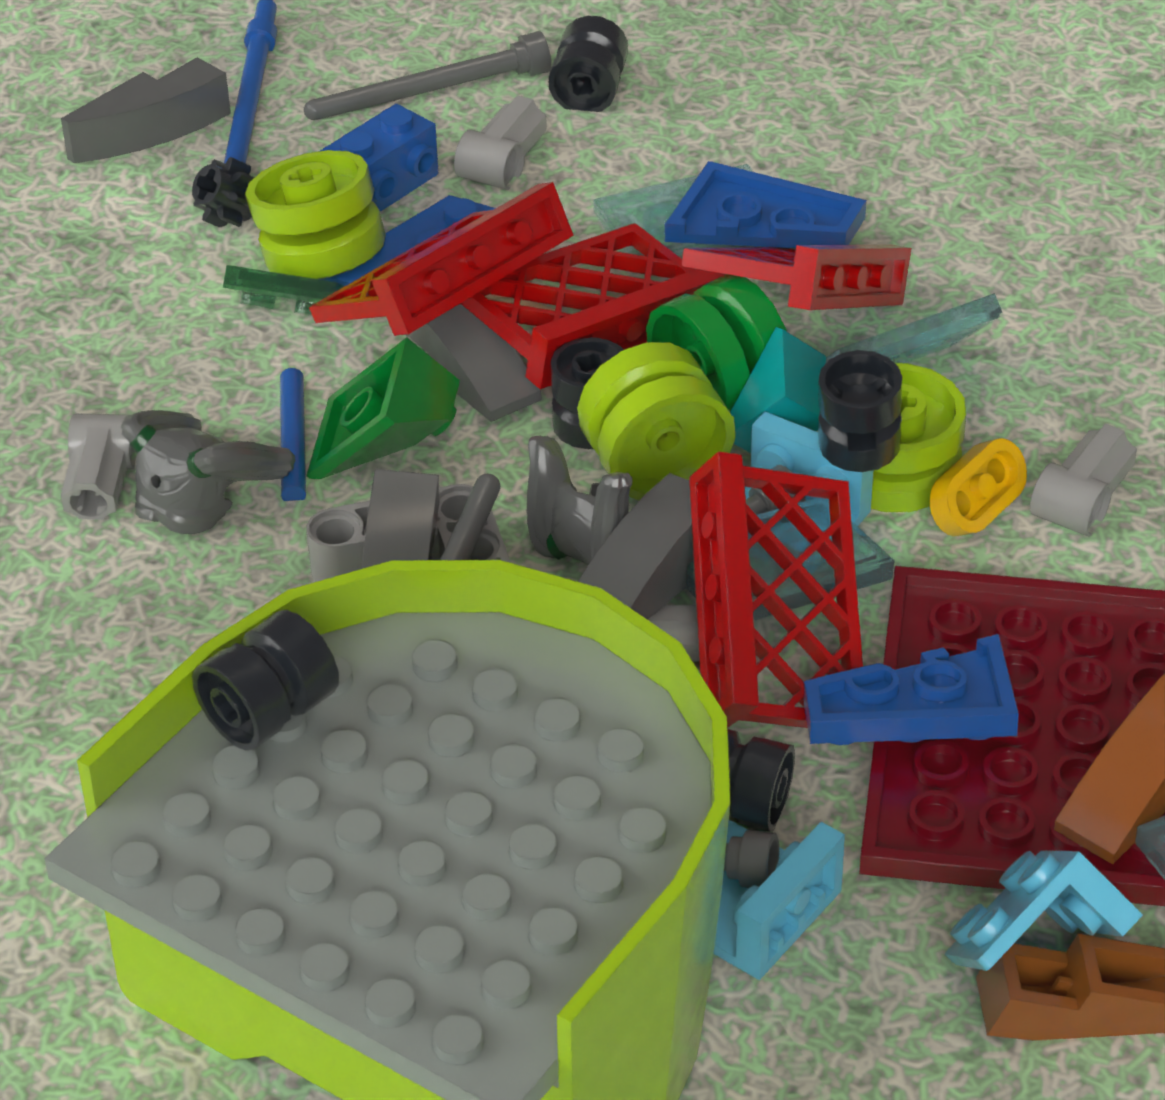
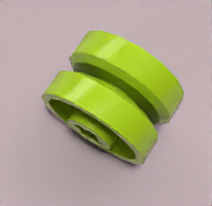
(316, 214)
(654, 415)
(930, 441)

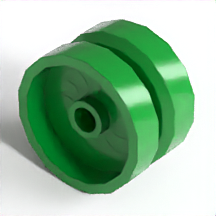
(722, 328)

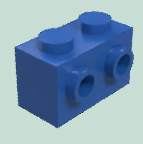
(398, 152)

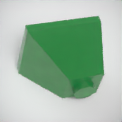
(384, 410)

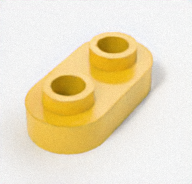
(978, 487)

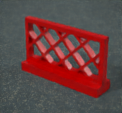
(453, 263)
(818, 274)
(602, 316)
(727, 583)

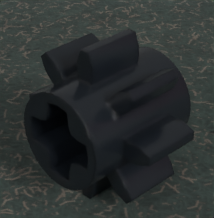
(221, 192)

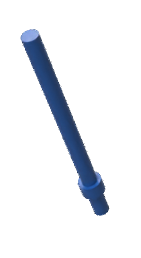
(258, 40)

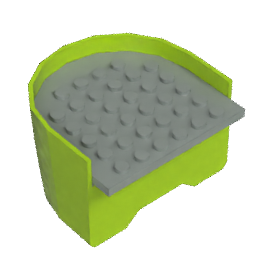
(445, 871)

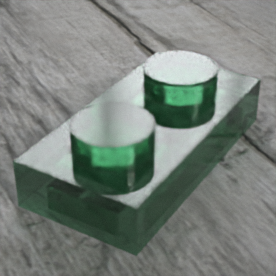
(264, 287)

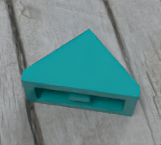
(780, 384)

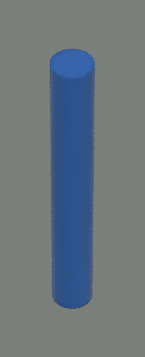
(293, 432)

